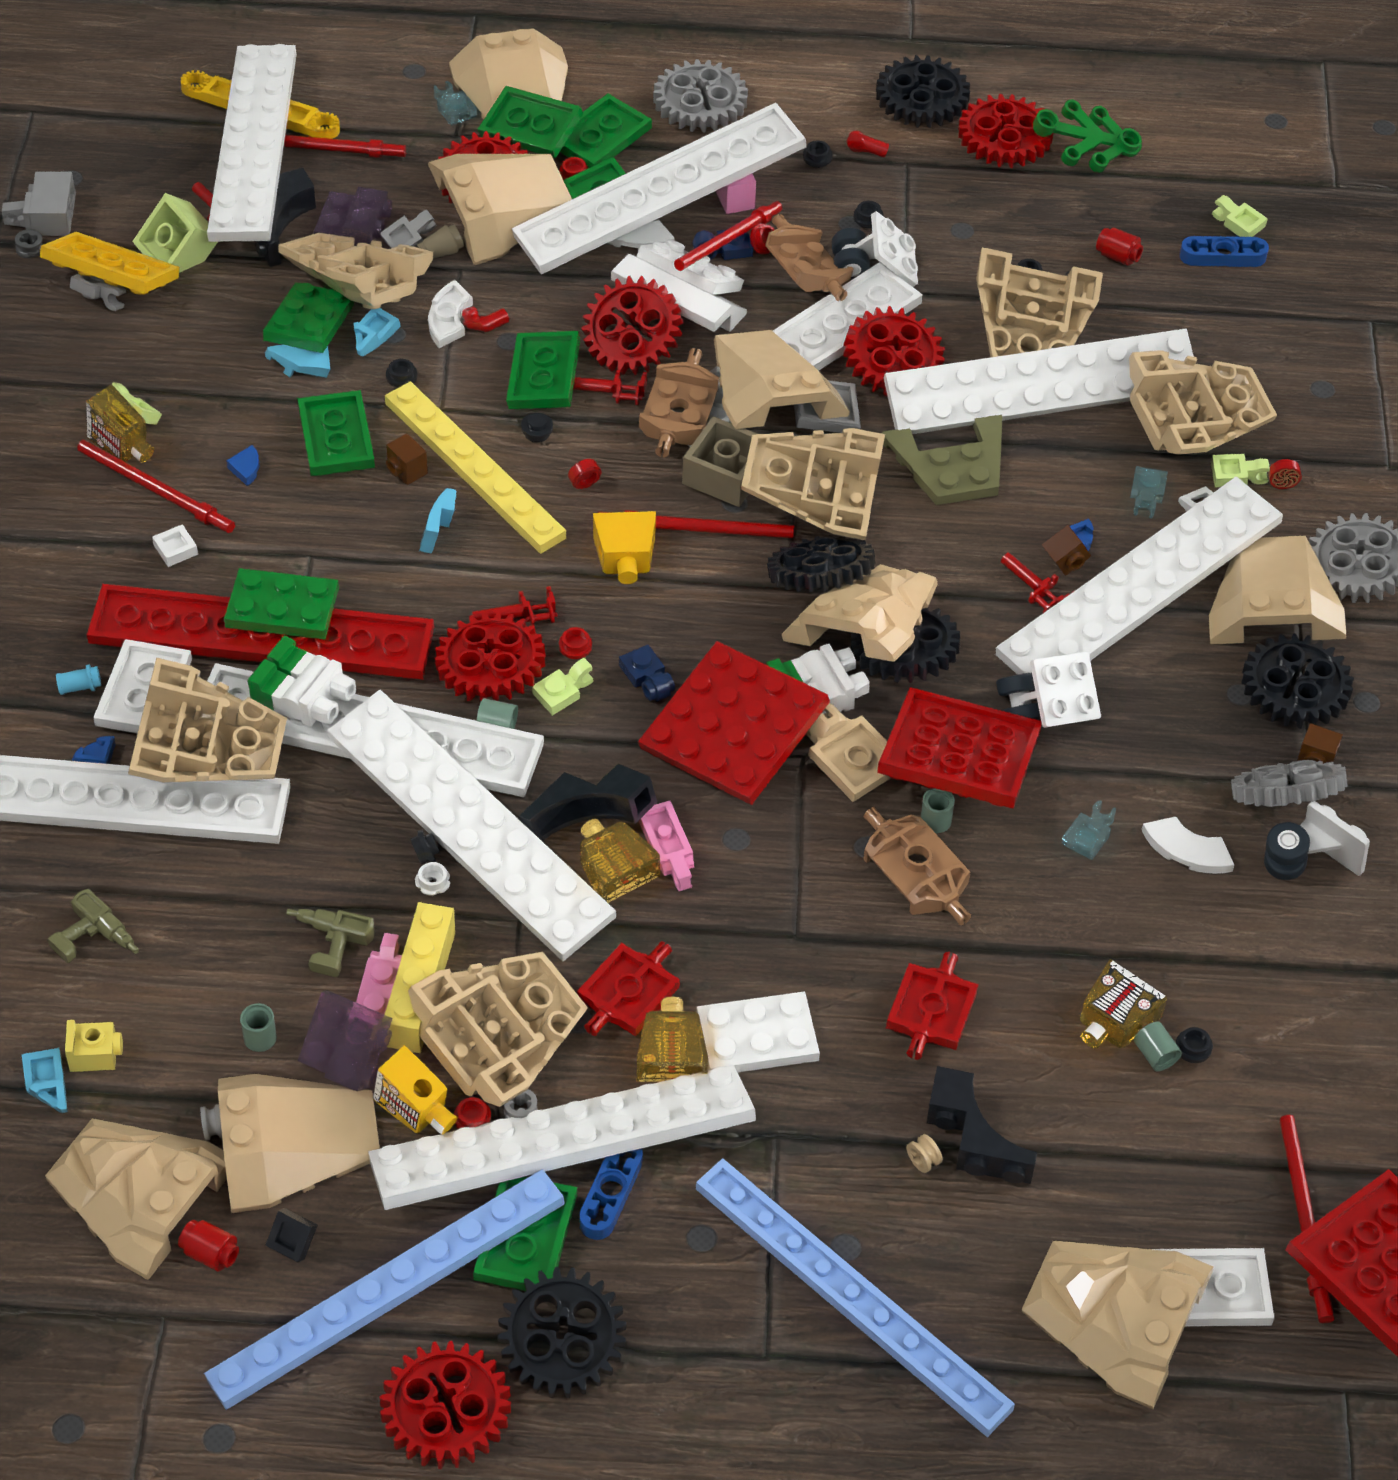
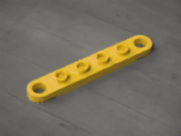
(300, 119)

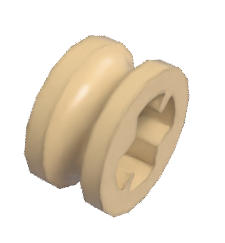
(924, 1153)

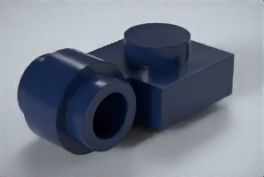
(738, 248)
(647, 670)

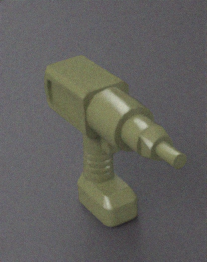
(95, 918)
(340, 928)

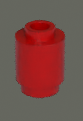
(1119, 246)
(208, 1244)

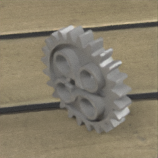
(683, 102)
(1358, 556)
(1307, 779)

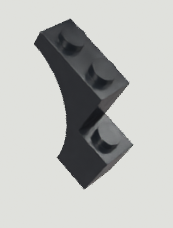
(293, 199)
(570, 800)
(981, 1147)

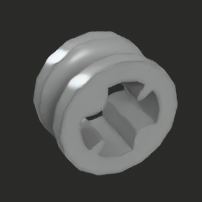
(525, 1097)
(211, 1122)

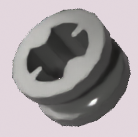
(22, 240)

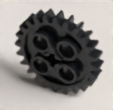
(922, 91)
(821, 563)
(933, 648)
(1317, 694)
(555, 1367)

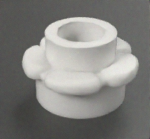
(429, 872)

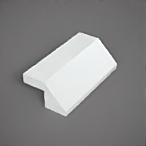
(696, 304)

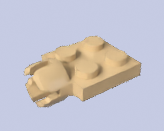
(847, 752)

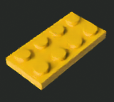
(109, 262)

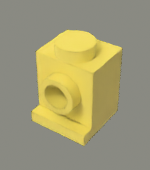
(92, 1046)

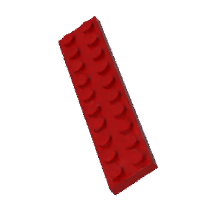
(196, 623)

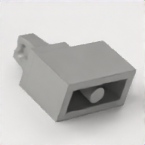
(46, 205)

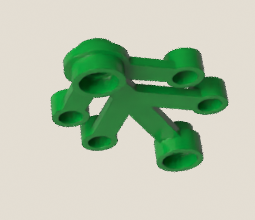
(1124, 142)

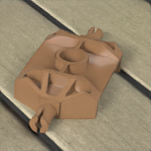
(806, 259)
(681, 386)
(926, 885)

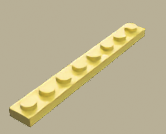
(476, 467)

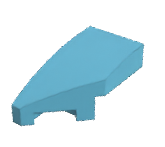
(374, 330)
(300, 360)
(439, 516)
(45, 1077)

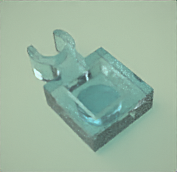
(454, 106)
(1148, 488)
(1089, 833)

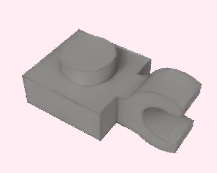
(408, 232)
(94, 288)

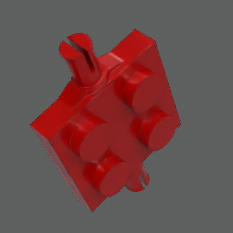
(628, 988)
(932, 1006)

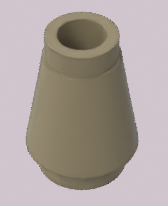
(443, 241)

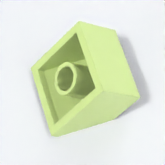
(175, 234)

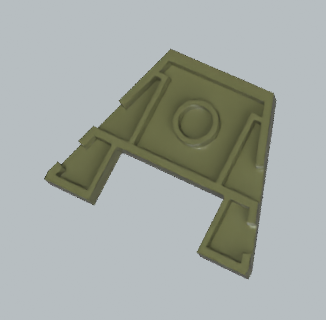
(953, 471)

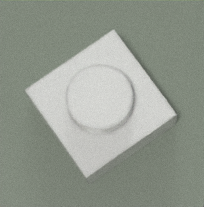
(175, 545)

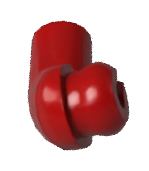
(862, 143)
(484, 323)

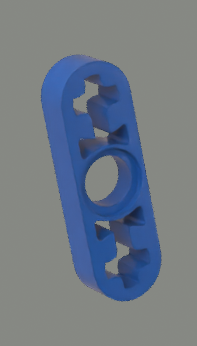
(1245, 245)
(612, 1204)

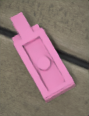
(668, 838)
(380, 975)

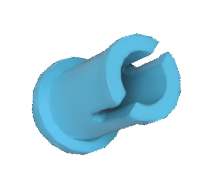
(78, 680)

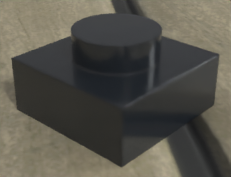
(291, 1235)

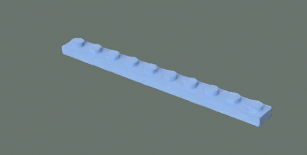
(383, 1289)
(856, 1298)

